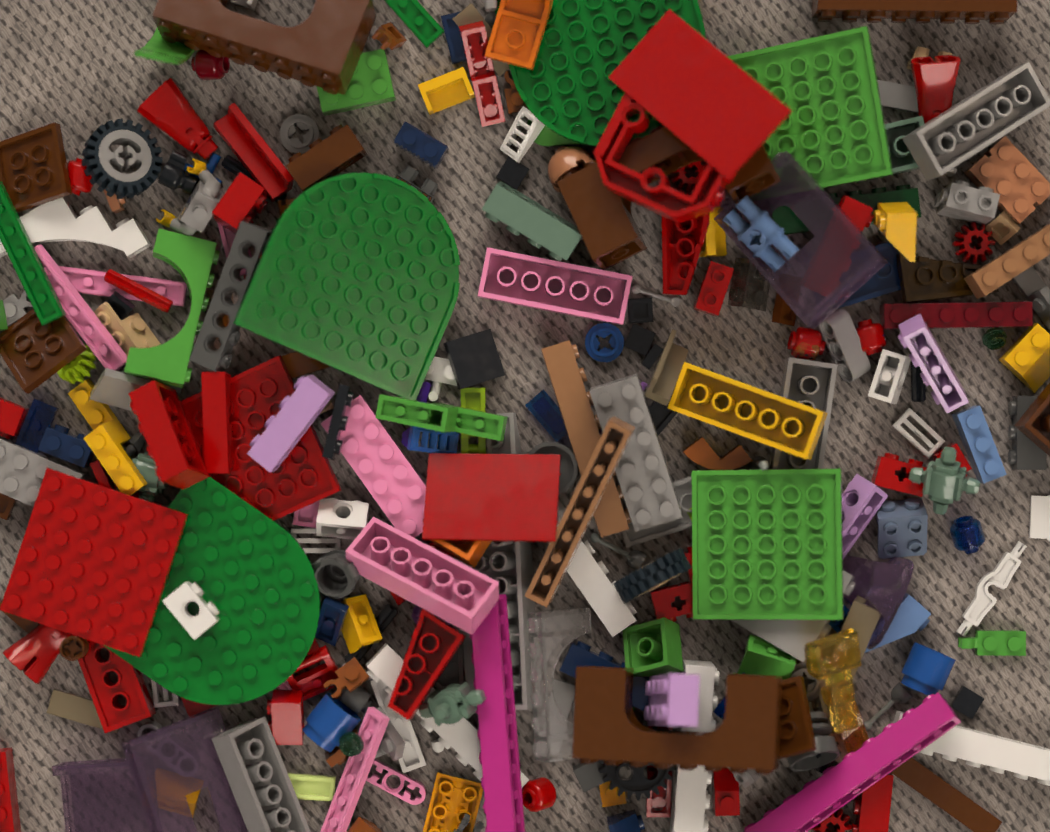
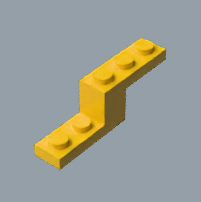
(107, 440)

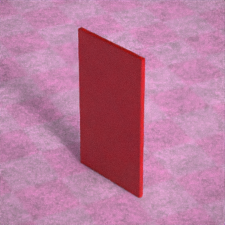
(699, 94)

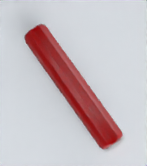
(138, 290)

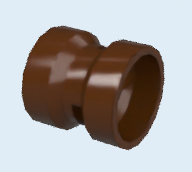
(69, 648)

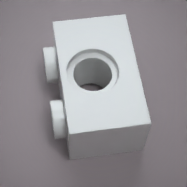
(889, 376)
(331, 525)
(178, 604)

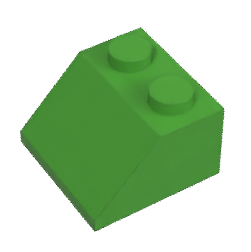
(653, 648)

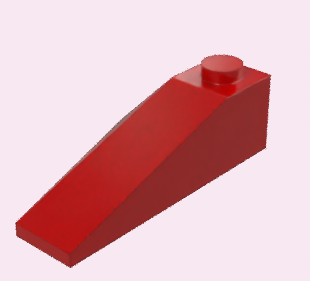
(681, 252)

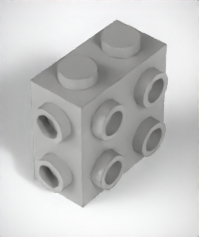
(967, 203)

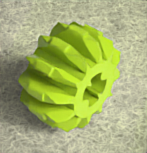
(78, 367)

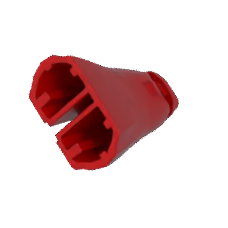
(934, 83)
(174, 115)
(36, 651)

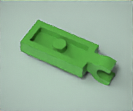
(996, 642)

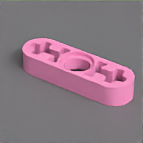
(395, 791)

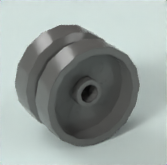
(568, 462)

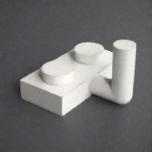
(439, 372)

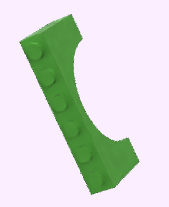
(193, 261)

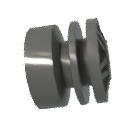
(825, 745)

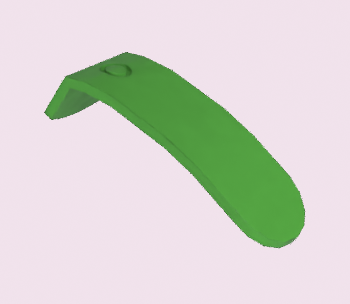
(164, 51)

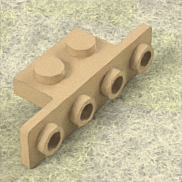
(126, 332)

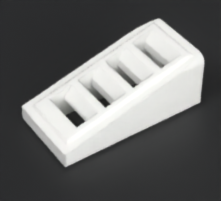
(515, 130)

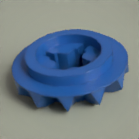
(616, 342)

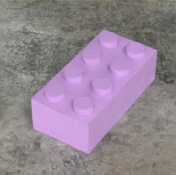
(672, 700)

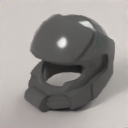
(335, 574)

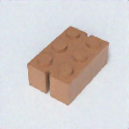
(1012, 177)

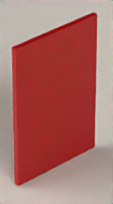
(492, 497)

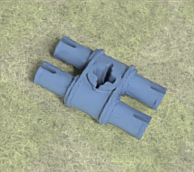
(760, 224)

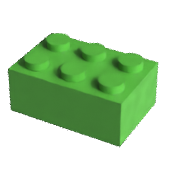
(368, 87)

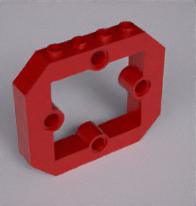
(636, 186)

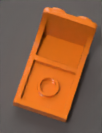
(518, 32)

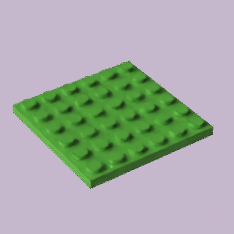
(833, 101)
(767, 544)

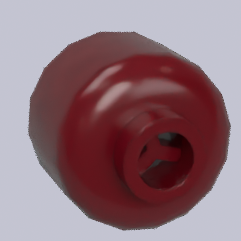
(209, 67)

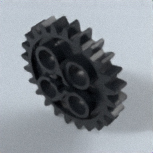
(636, 782)

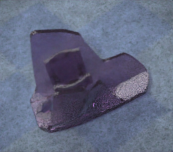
(882, 586)

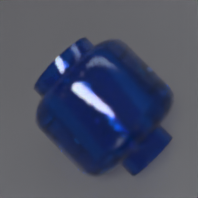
(967, 534)

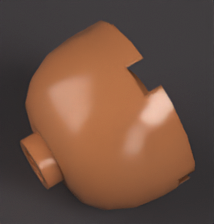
(567, 160)

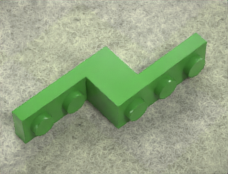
(441, 417)

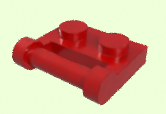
(313, 681)

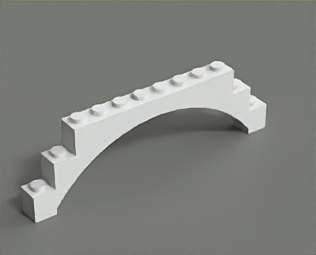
(58, 222)

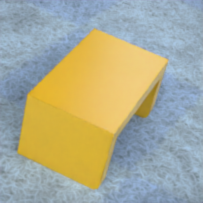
(446, 90)

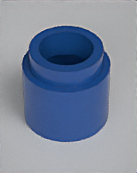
(926, 669)
(329, 722)

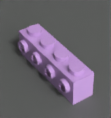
(933, 363)
(290, 423)

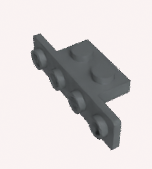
(1036, 292)

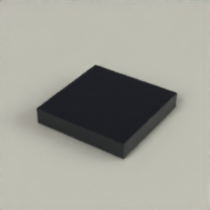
(474, 359)

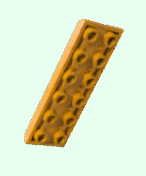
(450, 801)

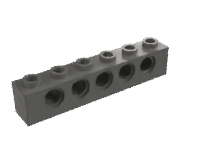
(221, 303)

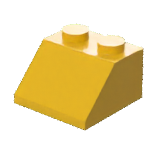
(898, 224)
(1030, 357)

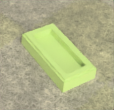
(313, 786)

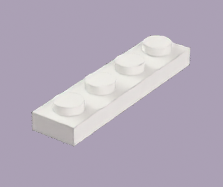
(412, 755)

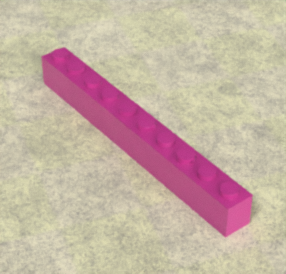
(498, 722)
(861, 768)

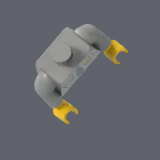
(199, 206)

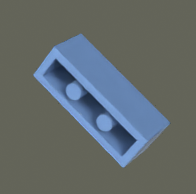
(979, 444)

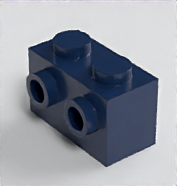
(66, 446)

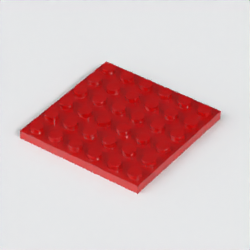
(303, 474)
(94, 562)

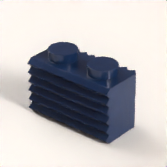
(421, 145)

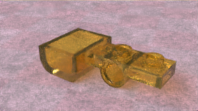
(833, 660)

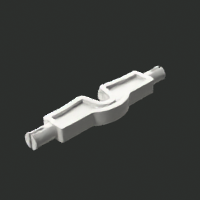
(983, 599)

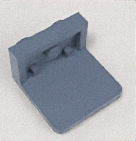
(902, 528)

